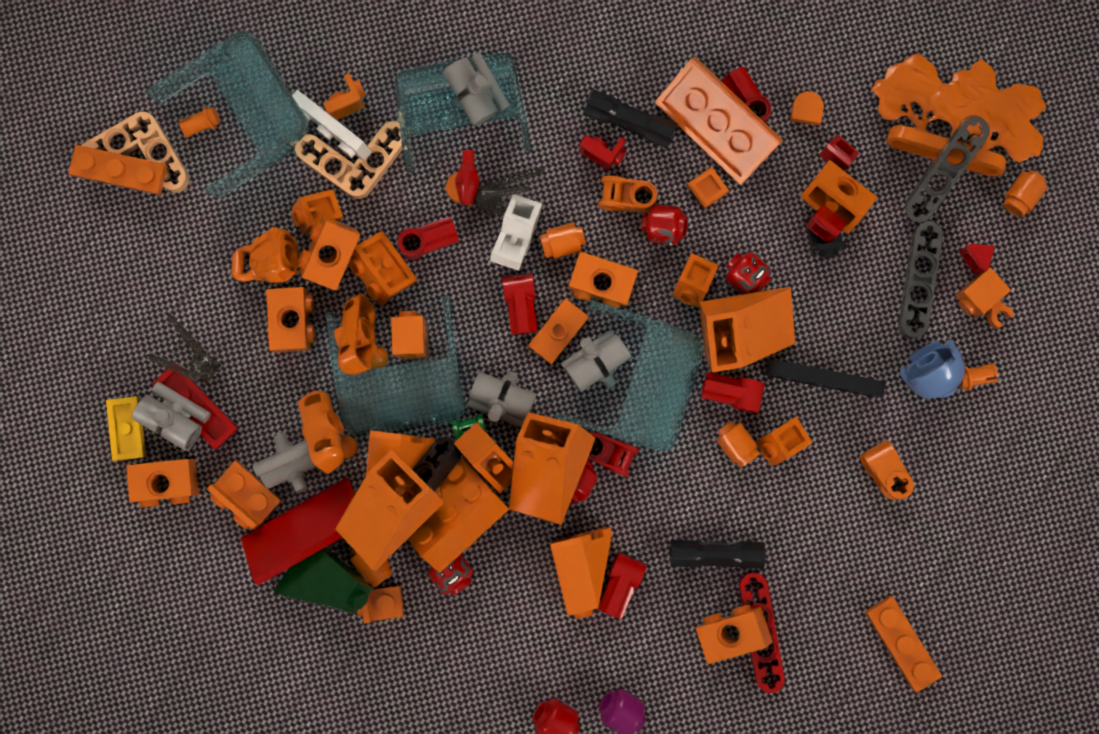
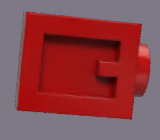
(598, 151)

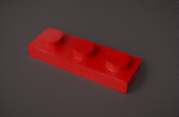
(219, 426)

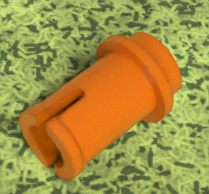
(200, 121)
(979, 376)

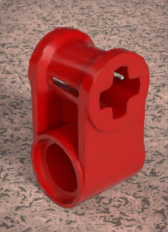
(611, 454)

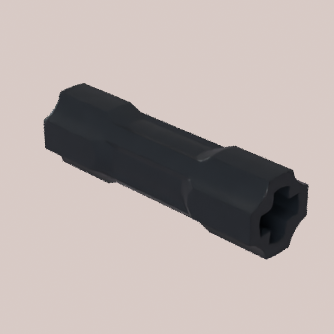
(650, 127)
(728, 554)

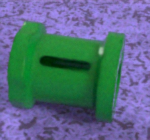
(461, 427)

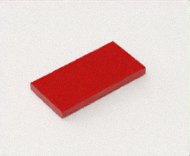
(297, 532)

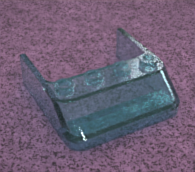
(254, 94)
(429, 104)
(658, 384)
(400, 393)

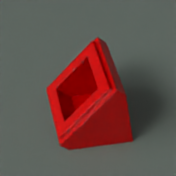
(839, 152)
(826, 224)
(977, 257)

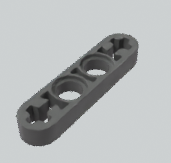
(950, 171)
(924, 280)

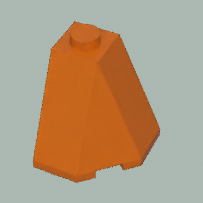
(407, 447)
(581, 569)

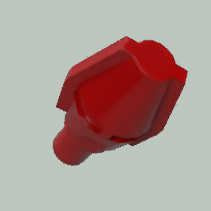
(467, 178)

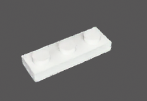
(330, 128)

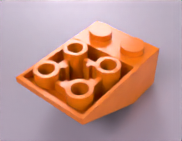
(746, 327)
(548, 466)
(386, 510)

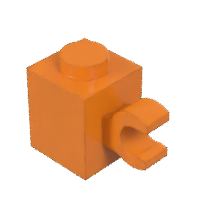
(984, 295)

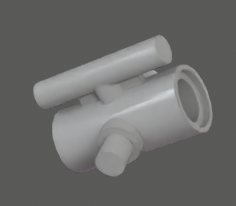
(475, 89)
(596, 361)
(501, 398)
(171, 416)
(287, 464)

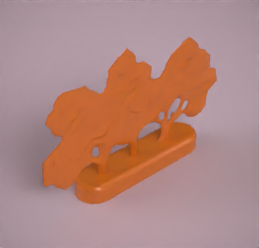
(968, 94)

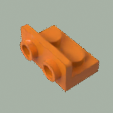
(381, 268)
(244, 496)

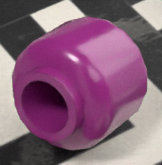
(622, 712)

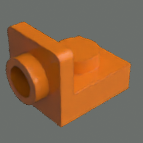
(344, 103)
(313, 207)
(695, 280)
(784, 442)
(383, 604)

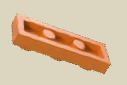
(117, 170)
(903, 644)

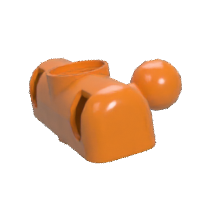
(357, 338)
(323, 429)

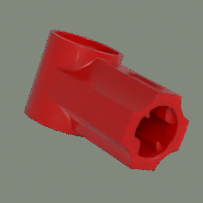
(744, 88)
(431, 236)
(519, 295)
(740, 393)
(624, 578)

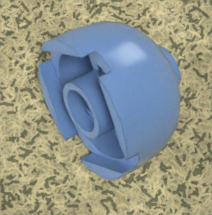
(934, 370)

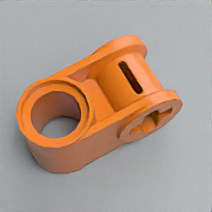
(625, 194)
(886, 467)

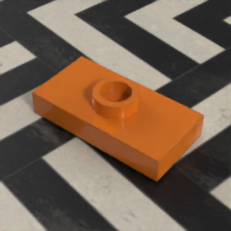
(558, 331)

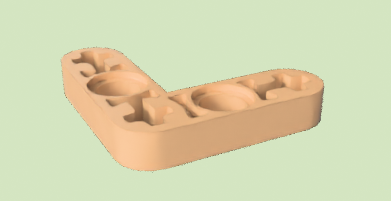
(146, 143)
(349, 170)

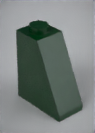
(325, 582)

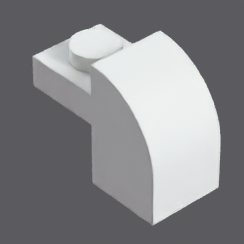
(516, 232)

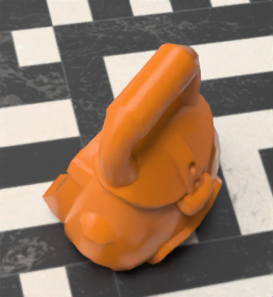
(271, 258)

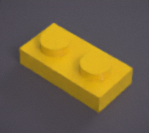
(125, 433)

